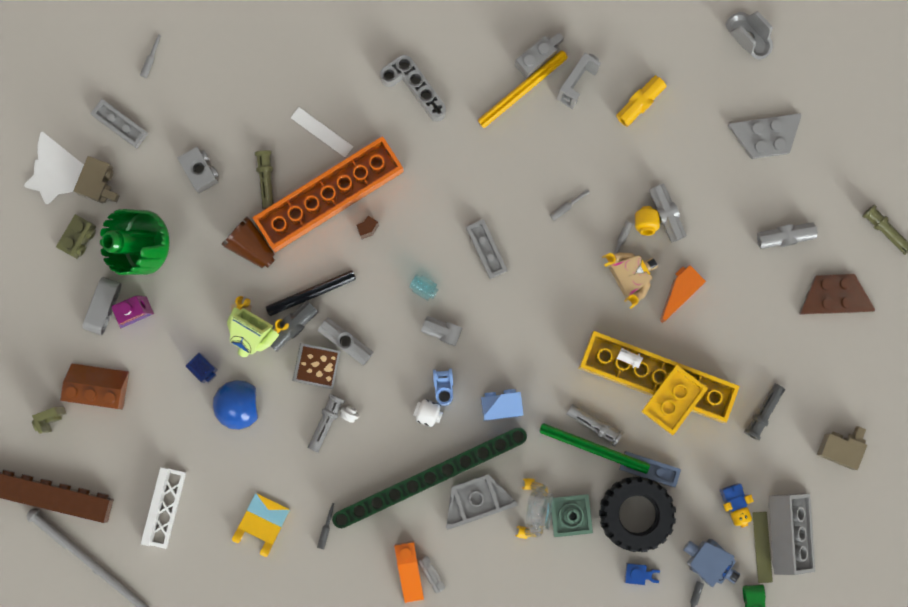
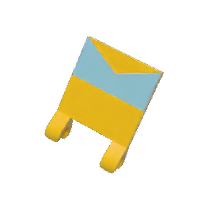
(263, 521)

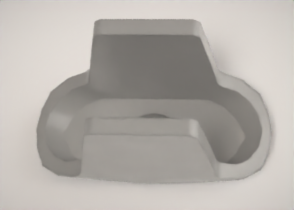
(742, 23)

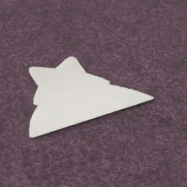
(54, 170)

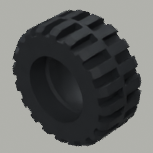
(663, 508)

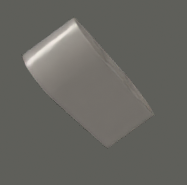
(100, 307)

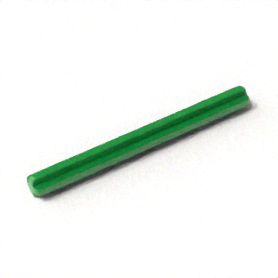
(594, 448)

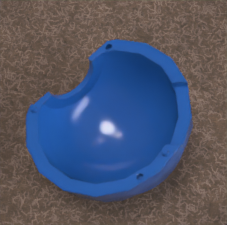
(236, 404)

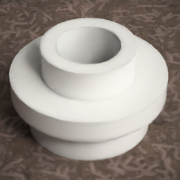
(349, 414)

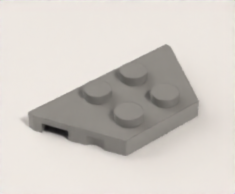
(767, 136)
(477, 500)

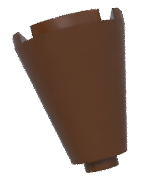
(249, 244)

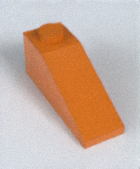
(682, 288)
(409, 571)

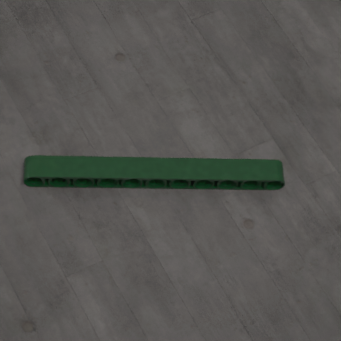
(422, 484)

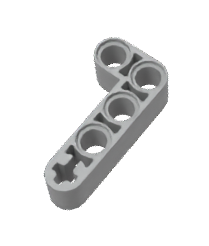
(417, 89)

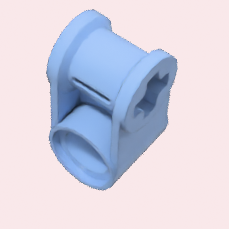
(443, 385)

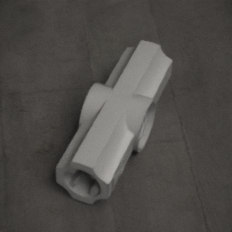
(668, 213)
(786, 235)
(336, 333)

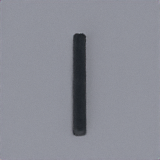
(310, 293)

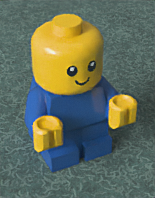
(737, 503)

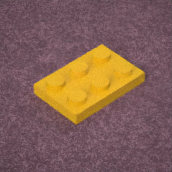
(674, 400)

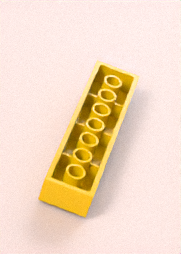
(602, 360)

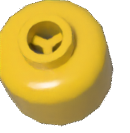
(647, 220)

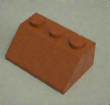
(95, 386)

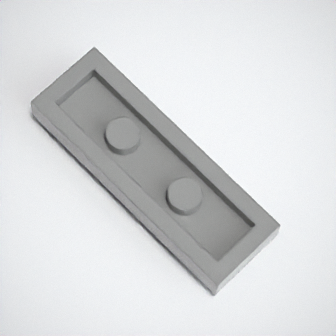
(119, 123)
(486, 249)

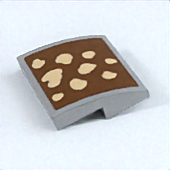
(316, 366)

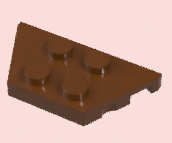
(836, 295)

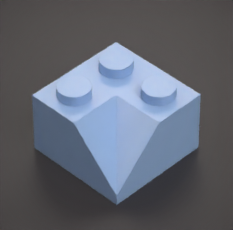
(502, 406)

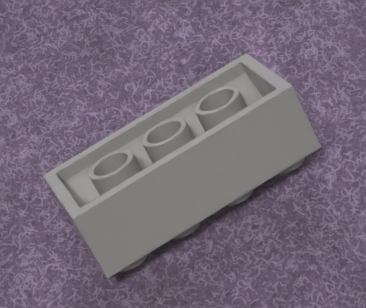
(791, 534)

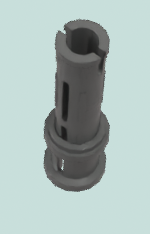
(761, 419)

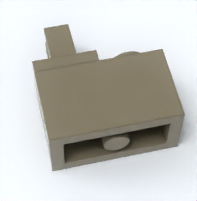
(94, 179)
(846, 451)

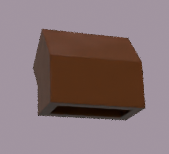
(368, 227)

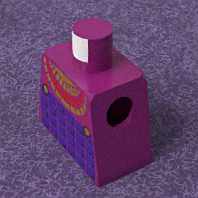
(131, 310)

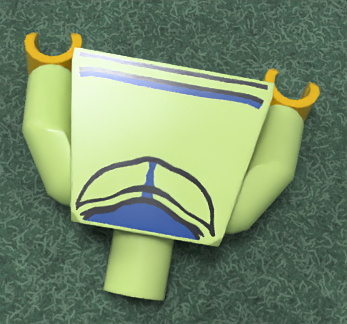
(249, 330)

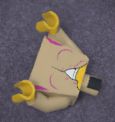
(631, 274)

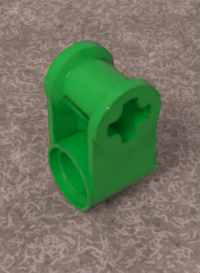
(754, 595)

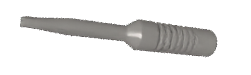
(149, 60)
(567, 206)
(623, 235)

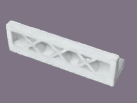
(156, 505)

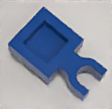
(637, 574)

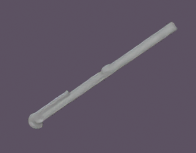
(33, 516)

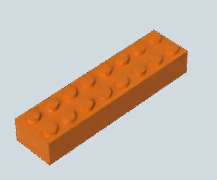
(328, 194)

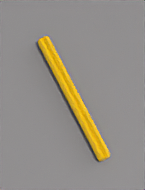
(522, 89)

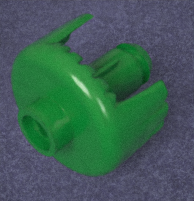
(134, 242)

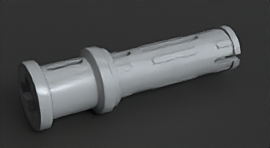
(328, 413)
(602, 429)

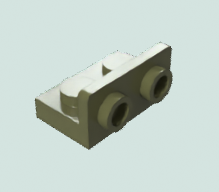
(76, 236)
(42, 419)

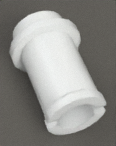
(630, 358)

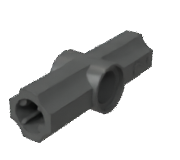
(296, 324)

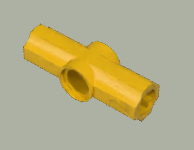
(641, 101)

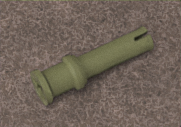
(264, 170)
(881, 223)

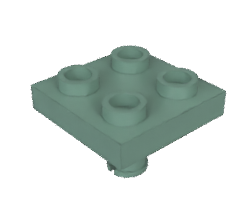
(571, 515)

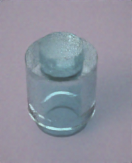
(424, 287)

